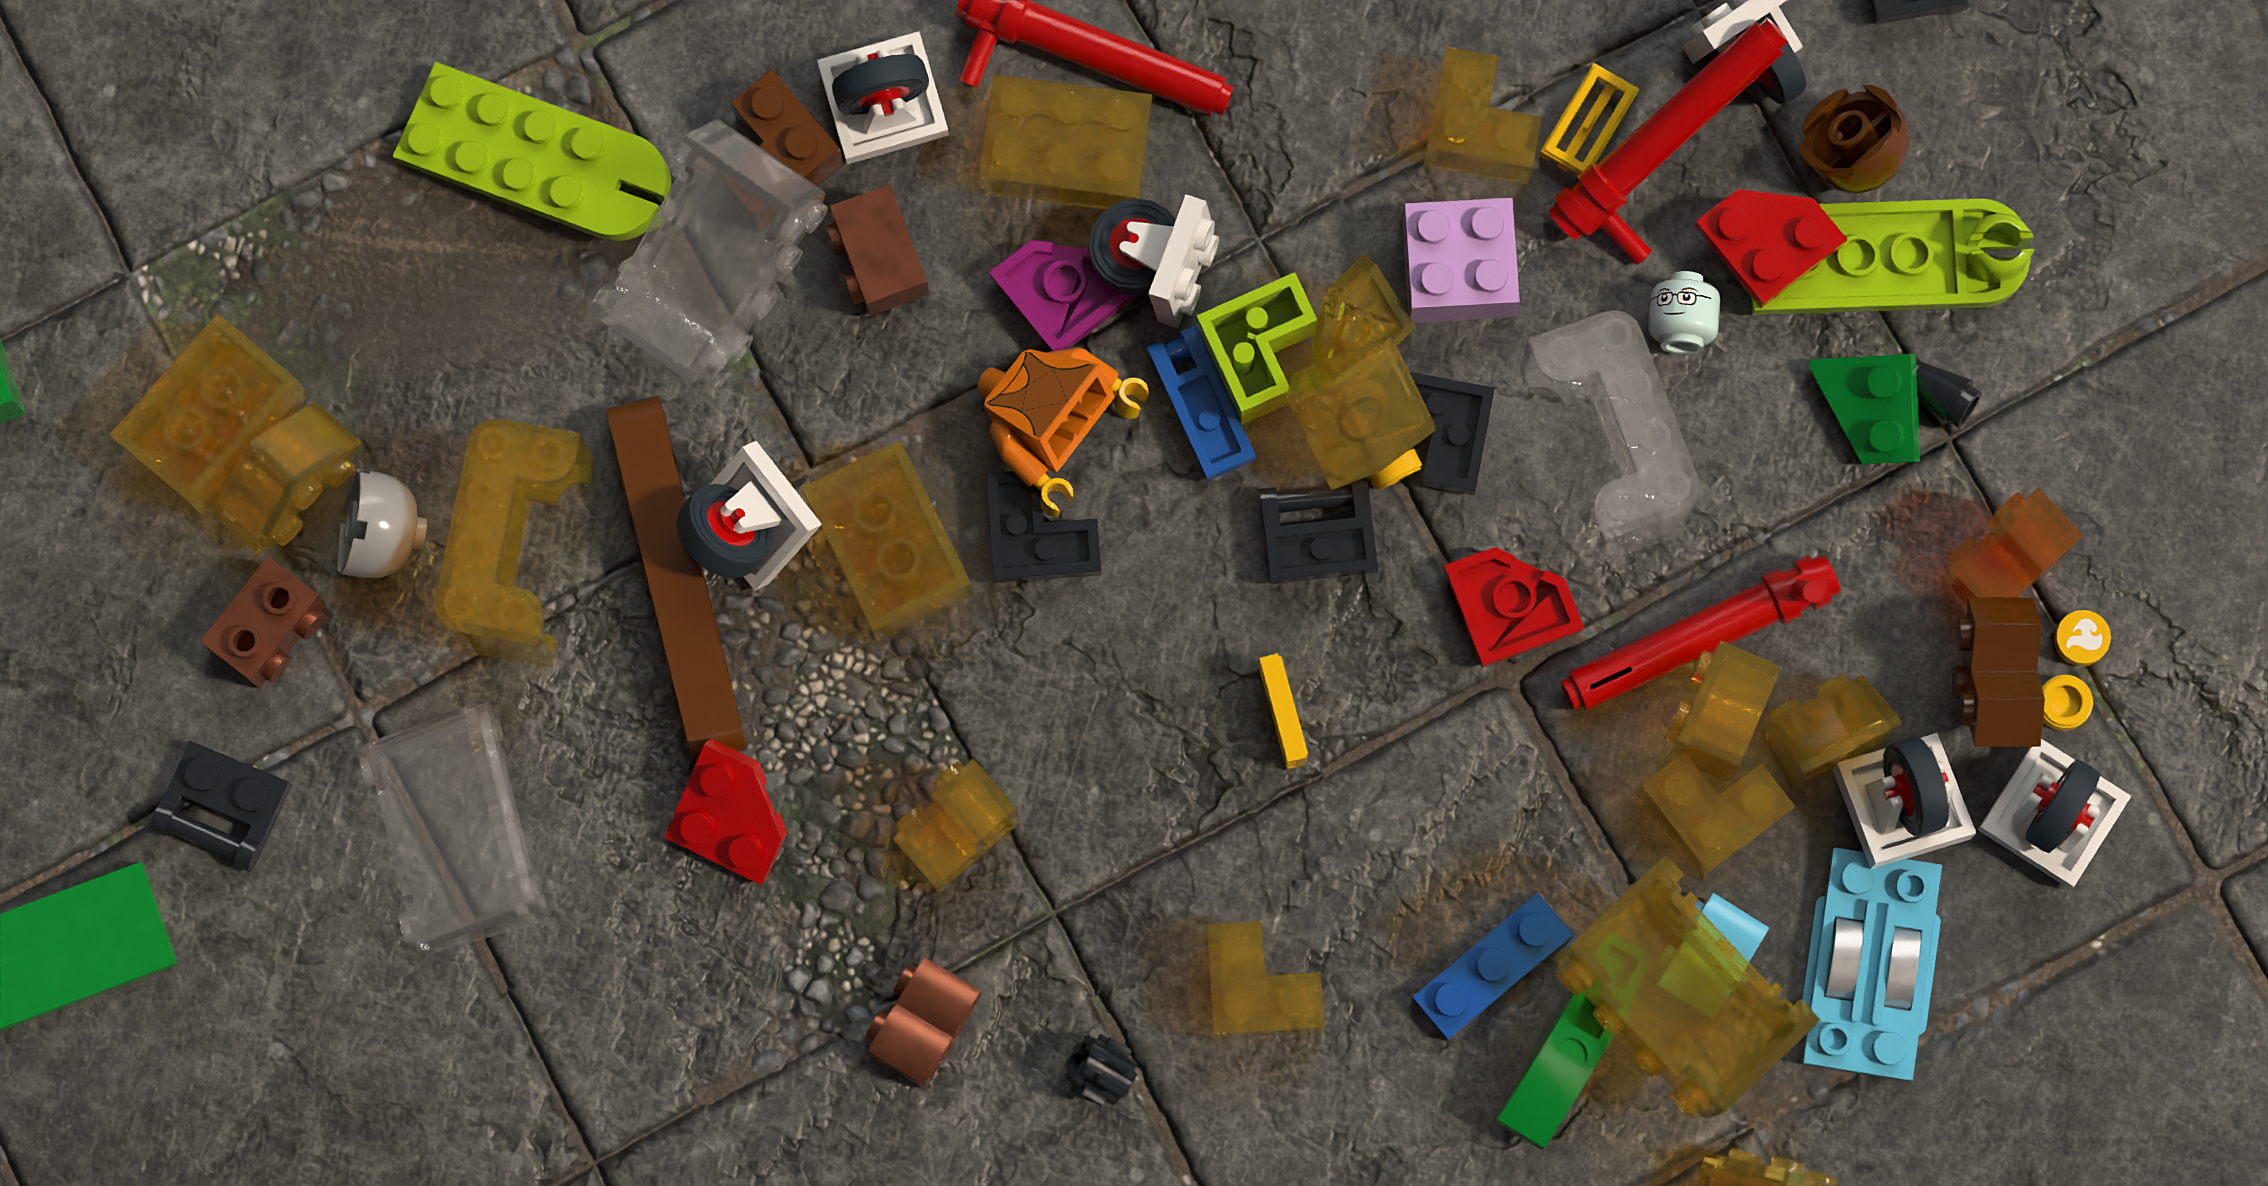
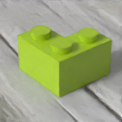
(1247, 334)

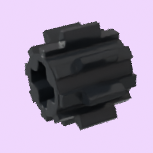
(1100, 1069)

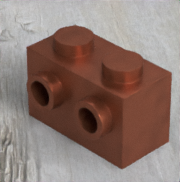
(878, 249)
(265, 623)

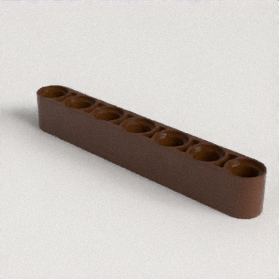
(675, 577)

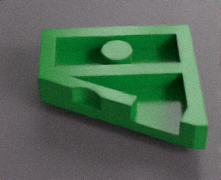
(1874, 404)

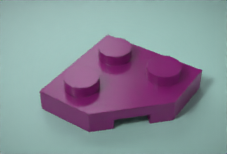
(1057, 292)

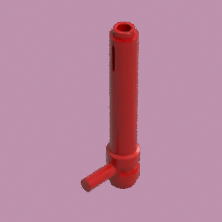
(1089, 48)
(1605, 185)
(1773, 600)

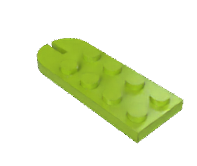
(533, 155)
(1913, 259)

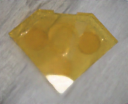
(1358, 311)

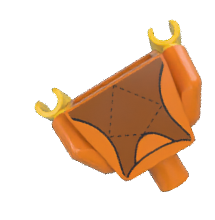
(1047, 409)

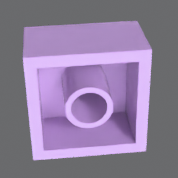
(1460, 260)

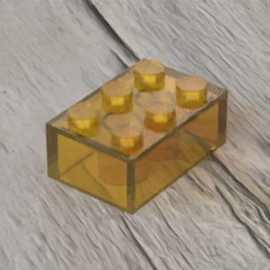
(1064, 142)
(207, 411)
(888, 540)

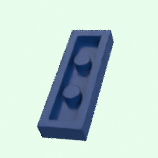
(1492, 966)

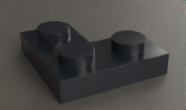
(1461, 423)
(1029, 547)

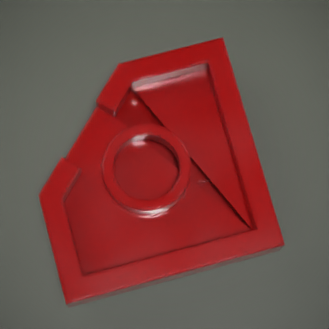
(1769, 239)
(1510, 605)
(729, 814)

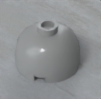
(378, 526)

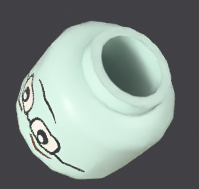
(1684, 313)

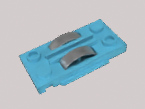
(1871, 965)

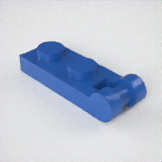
(1202, 405)

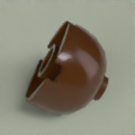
(1856, 139)

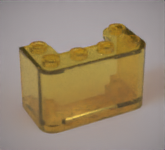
(500, 477)
(1681, 994)

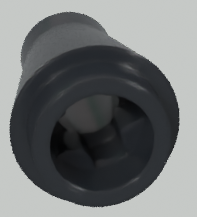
(1946, 394)

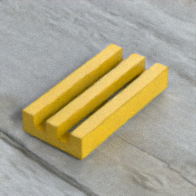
(1567, 159)
(1283, 711)

